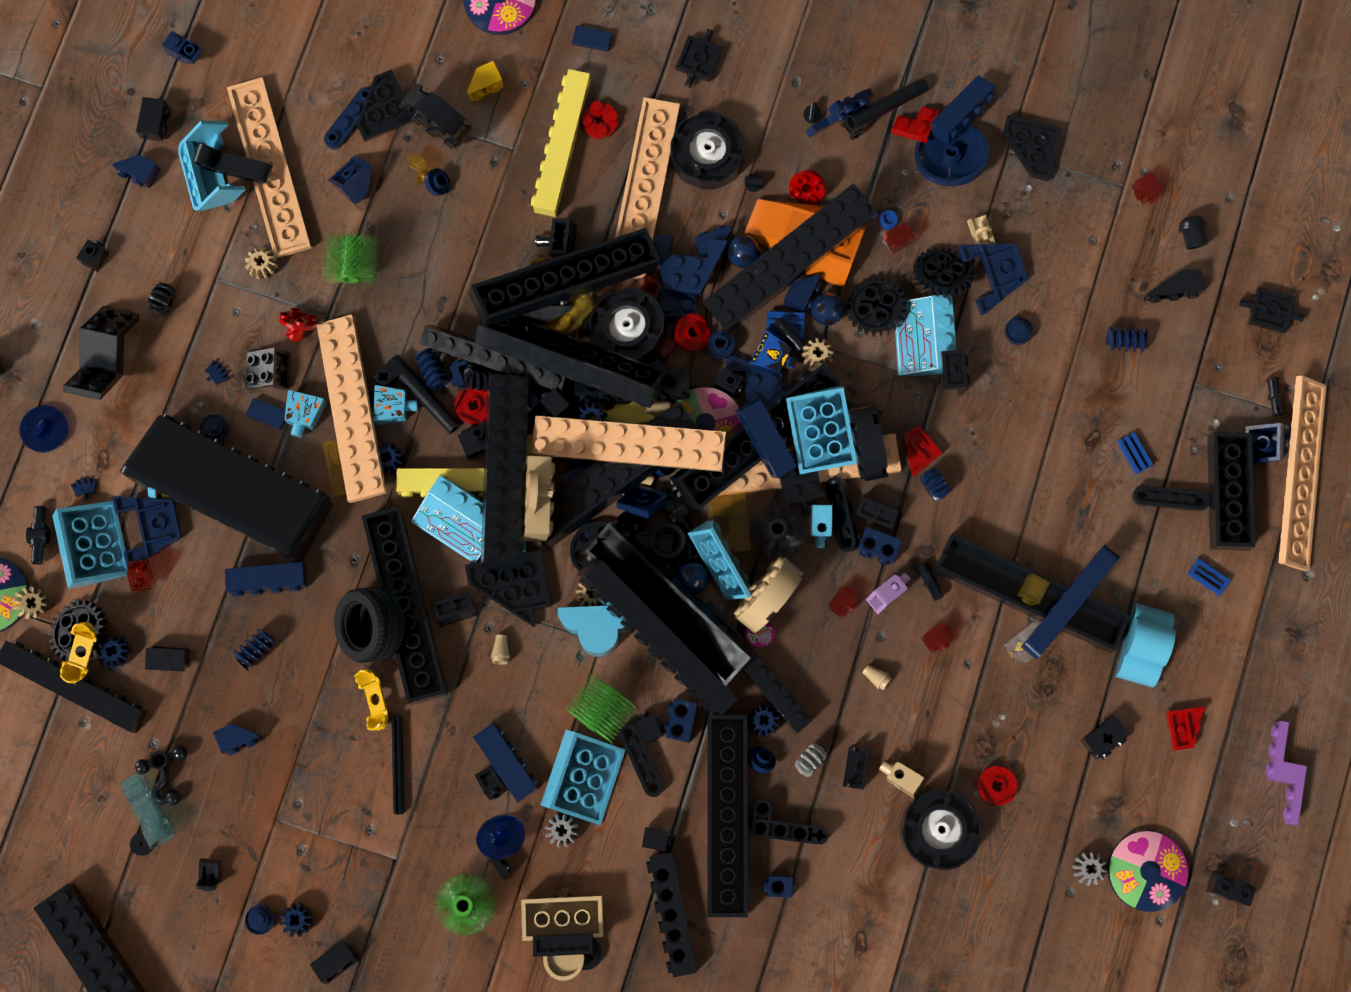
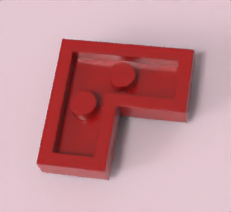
(916, 129)

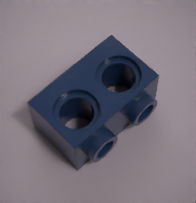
(880, 540)
(684, 721)

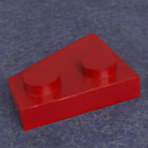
(919, 449)
(1184, 727)

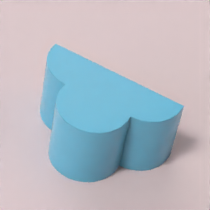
(594, 626)
(1146, 645)

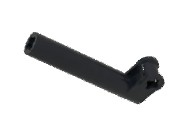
(858, 120)
(398, 370)

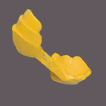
(76, 667)
(370, 681)

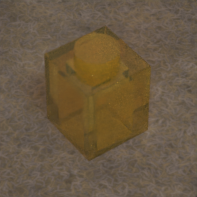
(1033, 589)

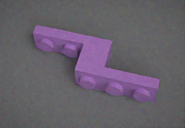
(1286, 773)

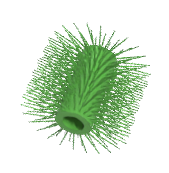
(350, 259)
(601, 707)
(460, 912)

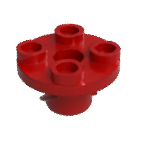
(807, 187)
(297, 323)

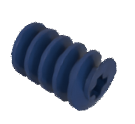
(1126, 339)
(430, 369)
(254, 648)

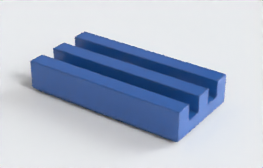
(1133, 436)
(1226, 580)

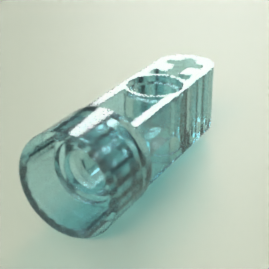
(155, 828)

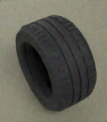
(387, 624)

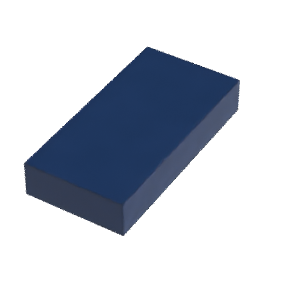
(591, 38)
(266, 413)

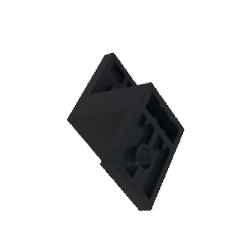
(101, 352)

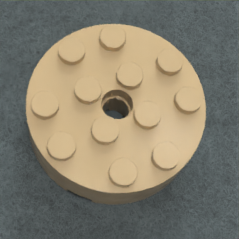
(768, 594)

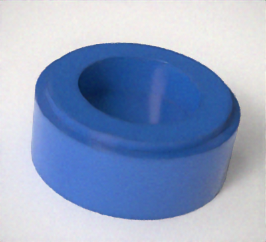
(888, 219)

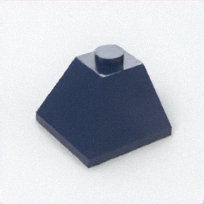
(352, 179)
(1269, 442)

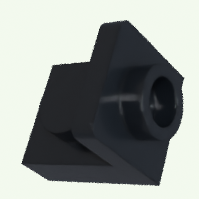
(490, 783)
(502, 867)

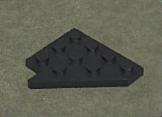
(514, 589)

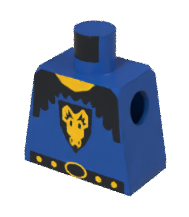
(773, 353)

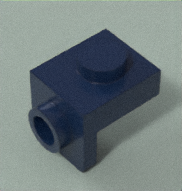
(456, 377)

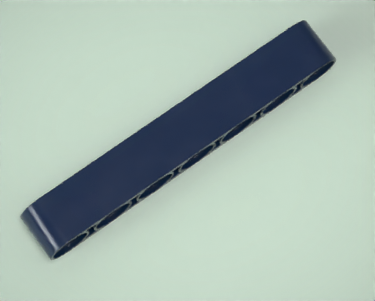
(1070, 602)

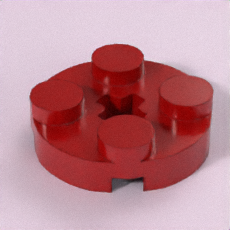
(597, 110)
(682, 337)
(464, 411)
(1008, 787)

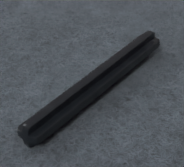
(397, 765)

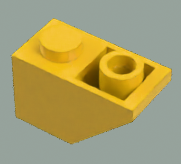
(485, 81)

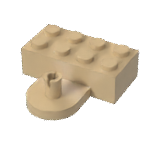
(537, 498)
(562, 917)

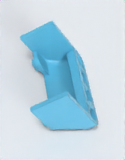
(206, 187)

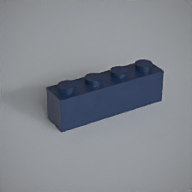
(963, 110)
(766, 438)
(266, 578)
(505, 762)

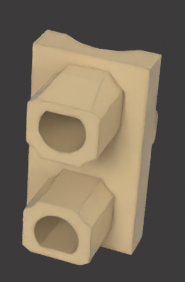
(981, 230)

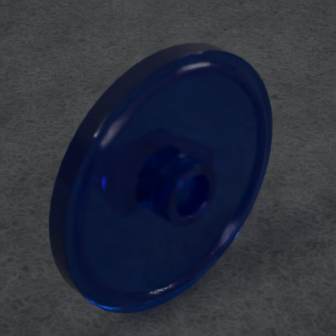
(43, 429)
(500, 837)

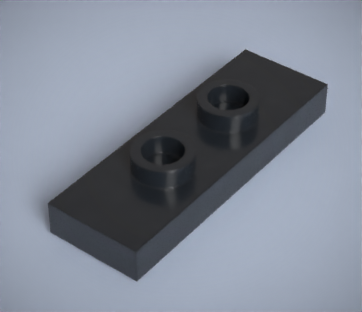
(563, 945)

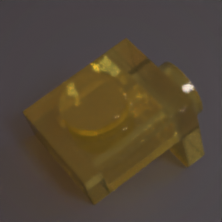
(418, 164)

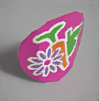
(762, 637)

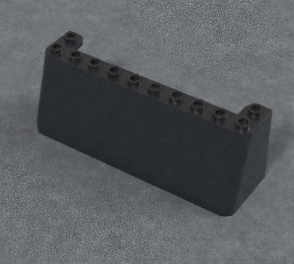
(228, 487)

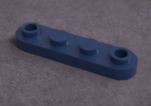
(346, 122)

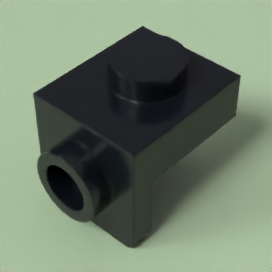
(208, 874)

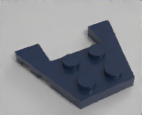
(840, 110)
(1002, 268)
(687, 273)
(759, 381)
(156, 521)

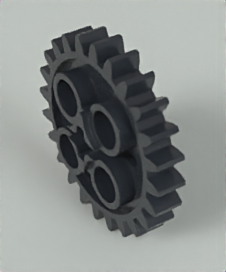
(943, 272)
(869, 321)
(77, 613)

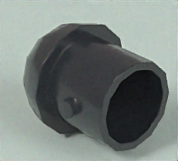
(1194, 231)

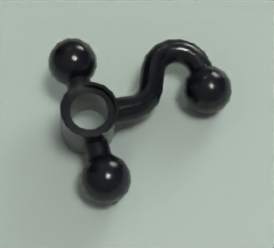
(142, 767)

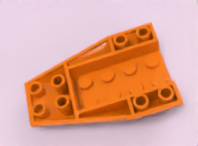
(777, 219)

